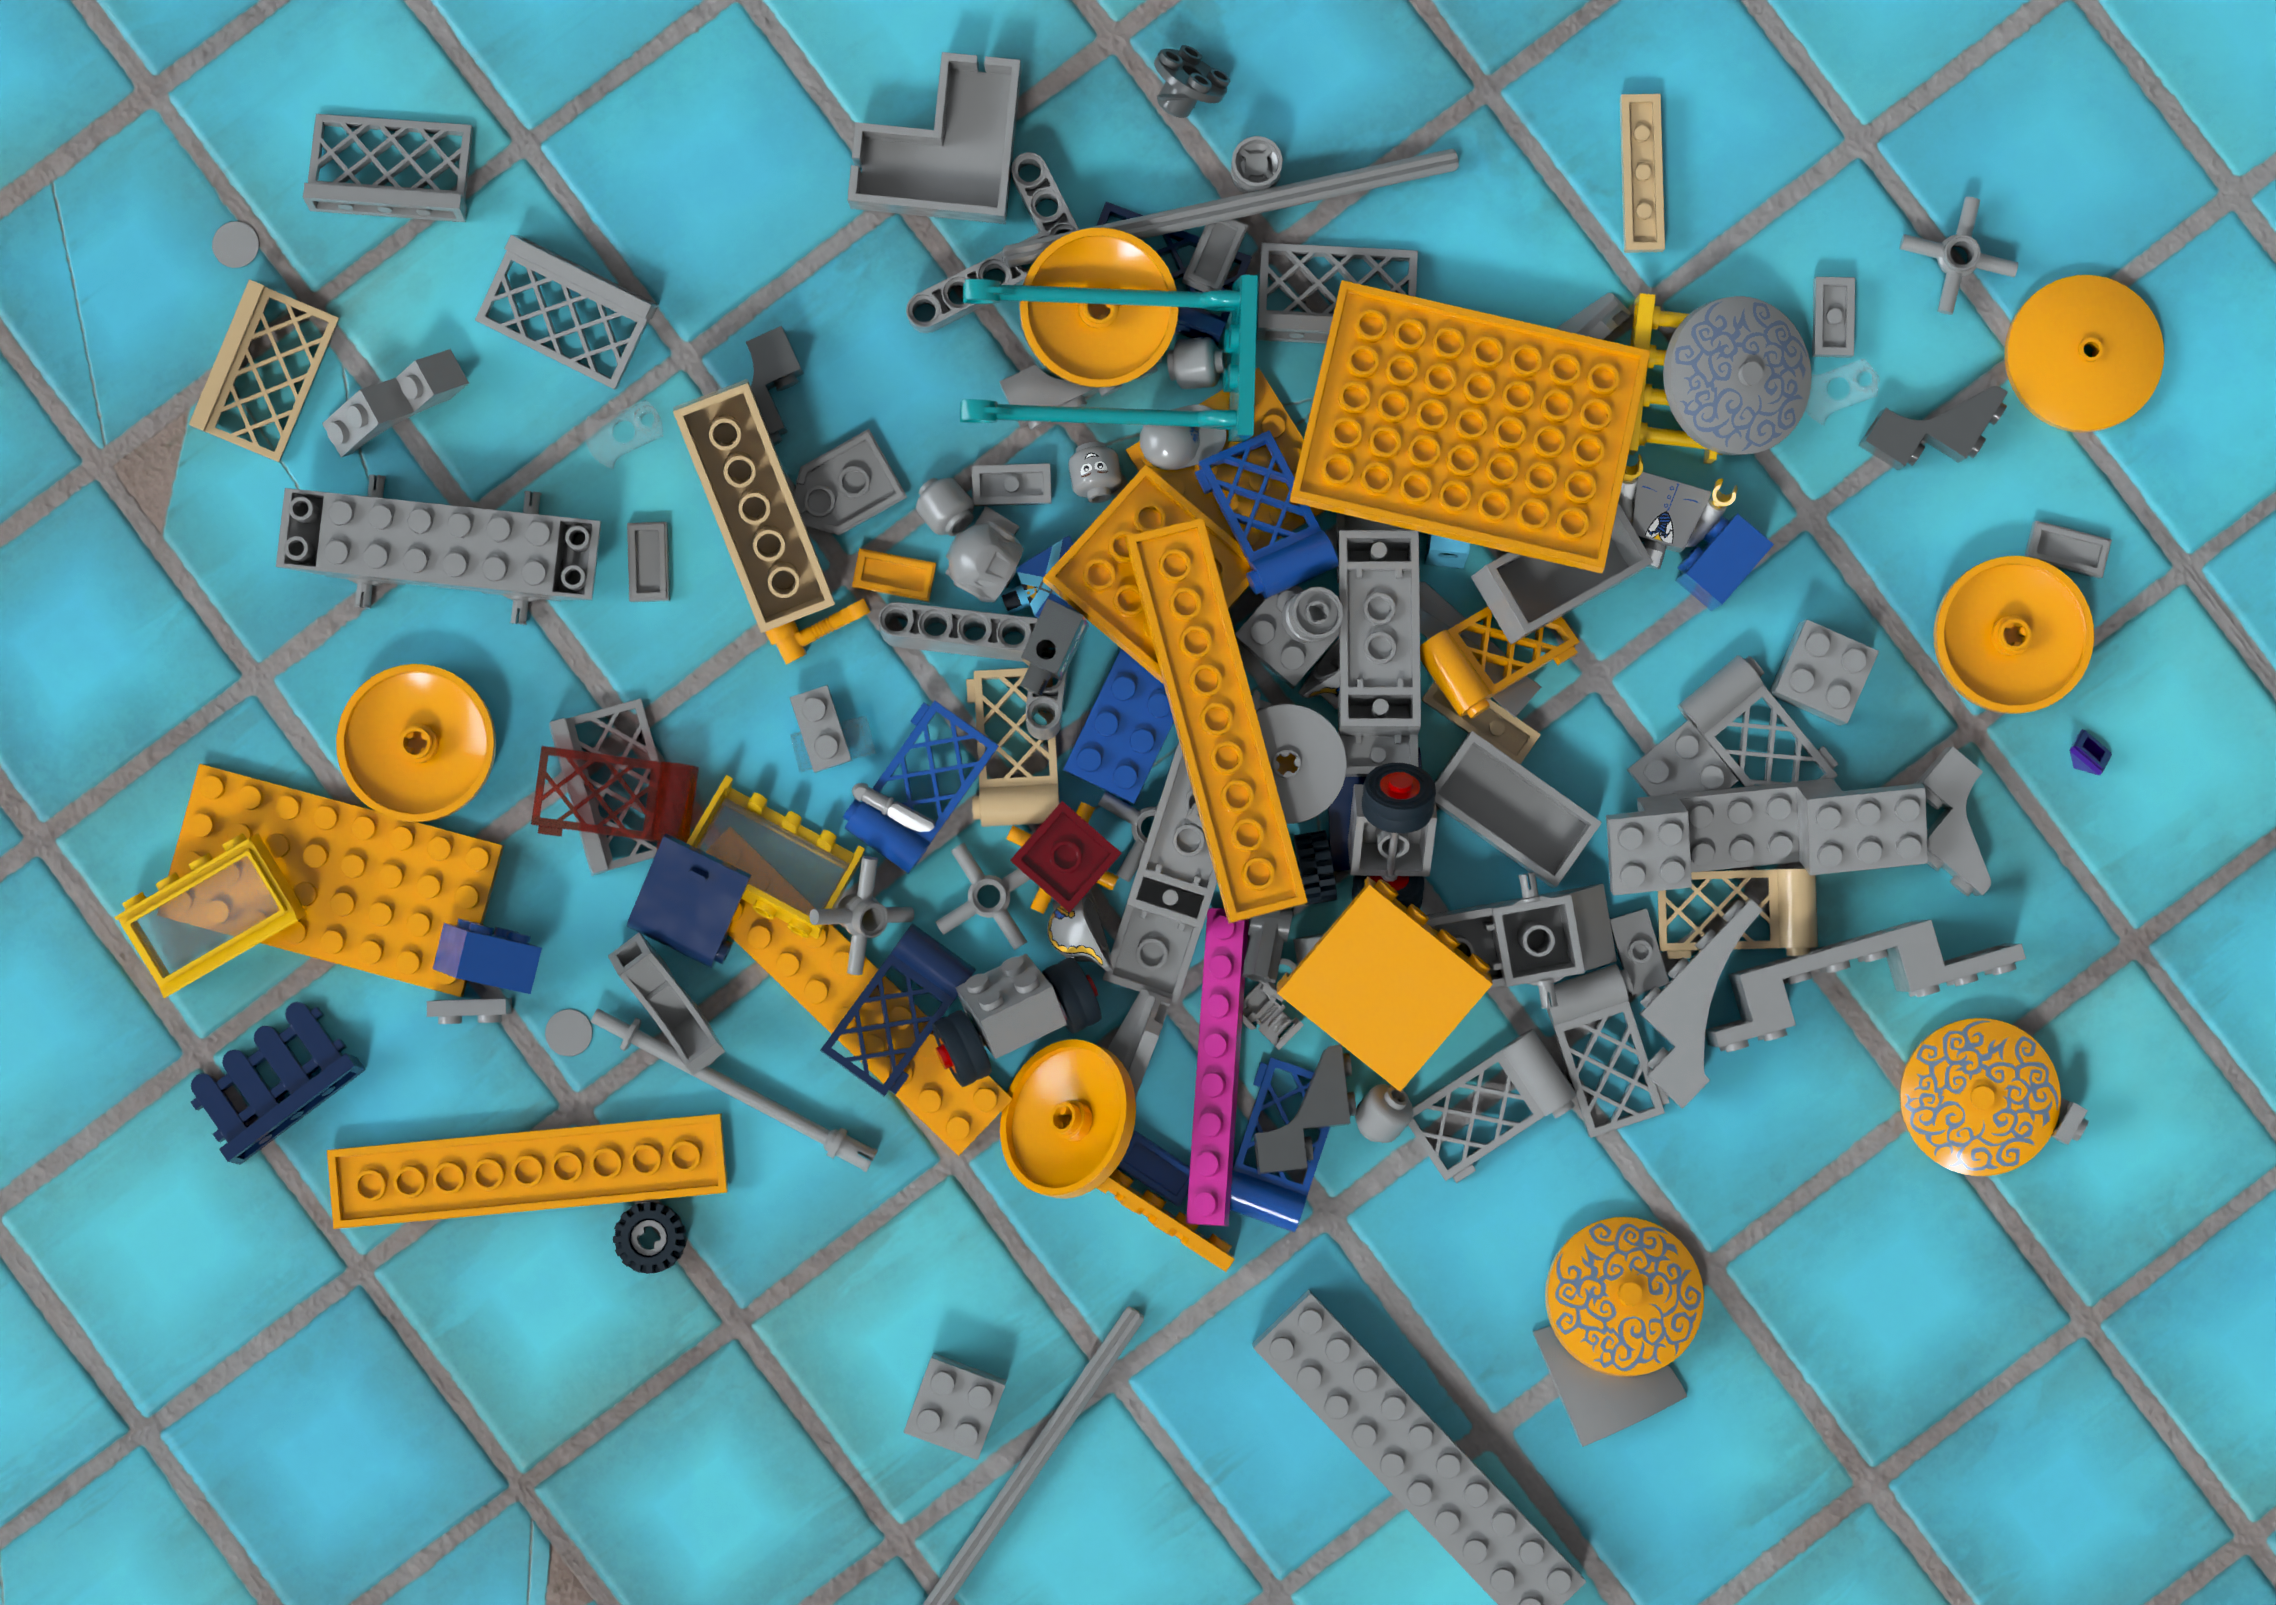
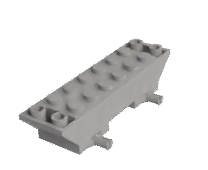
(439, 546)
(1528, 937)

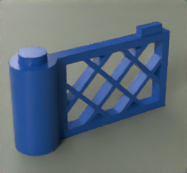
(1283, 562)
(887, 836)
(1267, 1195)

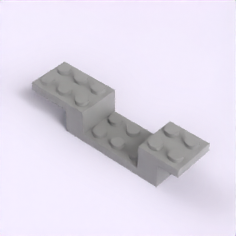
(1378, 643)
(1765, 826)
(1167, 895)
(1912, 960)

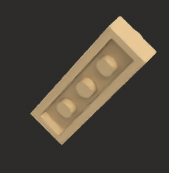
(1642, 173)

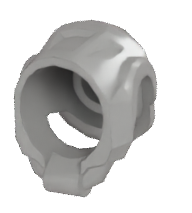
(984, 560)

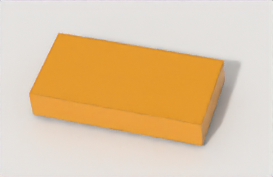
(894, 575)

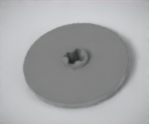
(1318, 758)

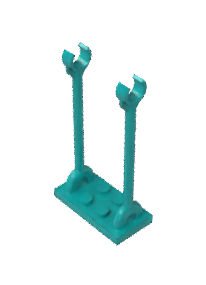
(1238, 340)

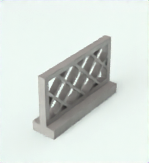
(388, 200)
(580, 280)
(1311, 326)
(565, 737)

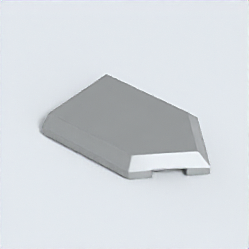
(846, 486)

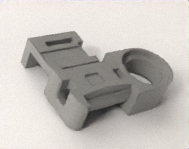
(1261, 1007)

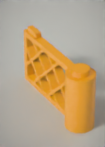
(1464, 678)

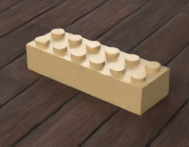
(753, 505)

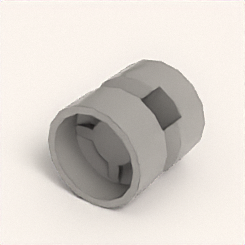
(1256, 164)
(1312, 614)

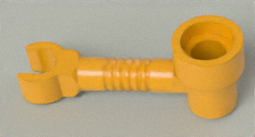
(792, 641)

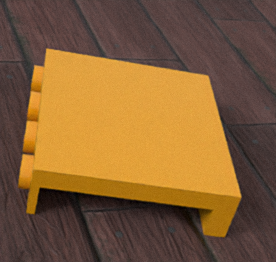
(1386, 983)

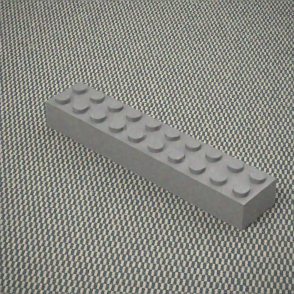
(1415, 1458)

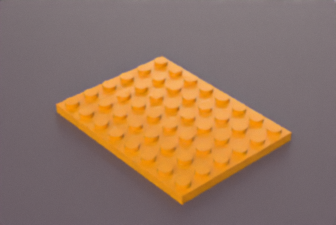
(1471, 426)

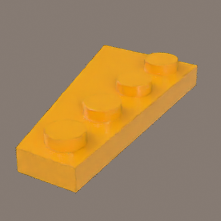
(1151, 1205)

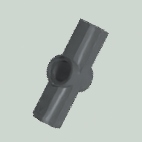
(1266, 945)

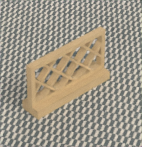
(231, 357)

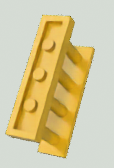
(1646, 318)

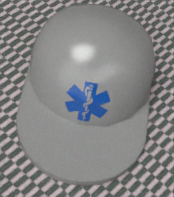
(1180, 445)

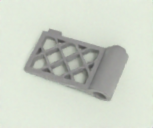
(1730, 695)
(1592, 999)
(1534, 1077)

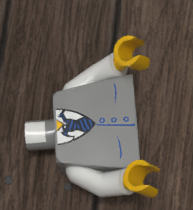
(1668, 511)

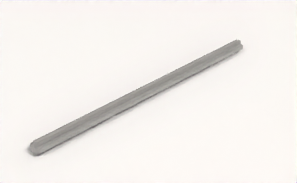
(1257, 201)
(1036, 1458)

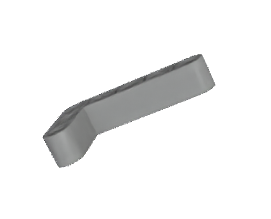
(1031, 194)
(989, 646)

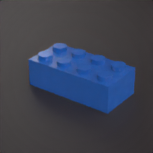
(1123, 731)

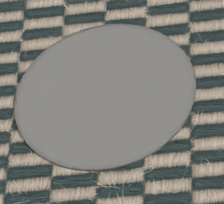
(235, 244)
(568, 1032)

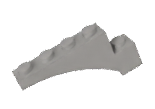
(1683, 1007)

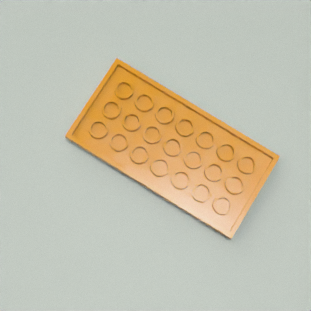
(366, 880)

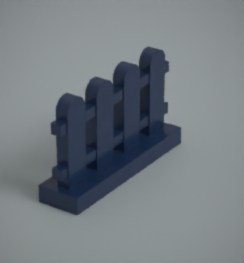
(273, 1115)

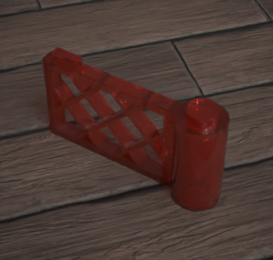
(667, 806)

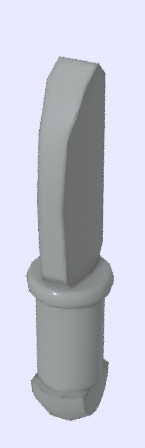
(894, 809)

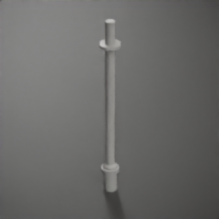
(834, 1141)

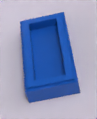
(1156, 1168)

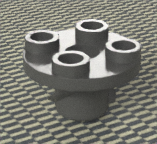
(1187, 81)

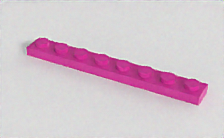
(1217, 1070)

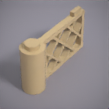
(1018, 798)
(1790, 918)

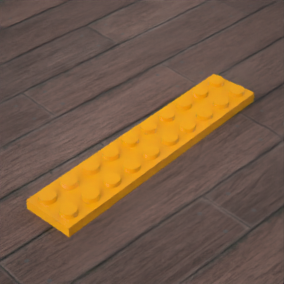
(1216, 720)
(818, 979)
(527, 1171)

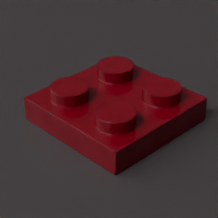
(1065, 856)

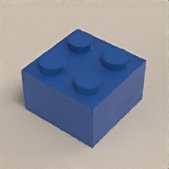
(1724, 562)
(487, 958)

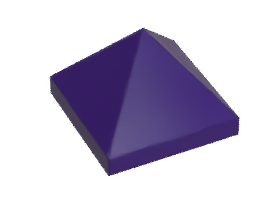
(2089, 754)

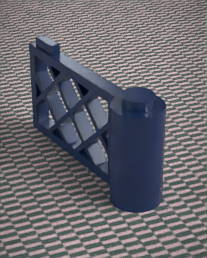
(930, 968)

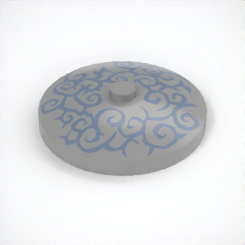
(1737, 375)

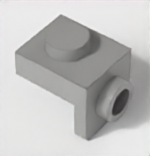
(2070, 1122)

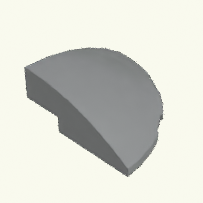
(1603, 1402)

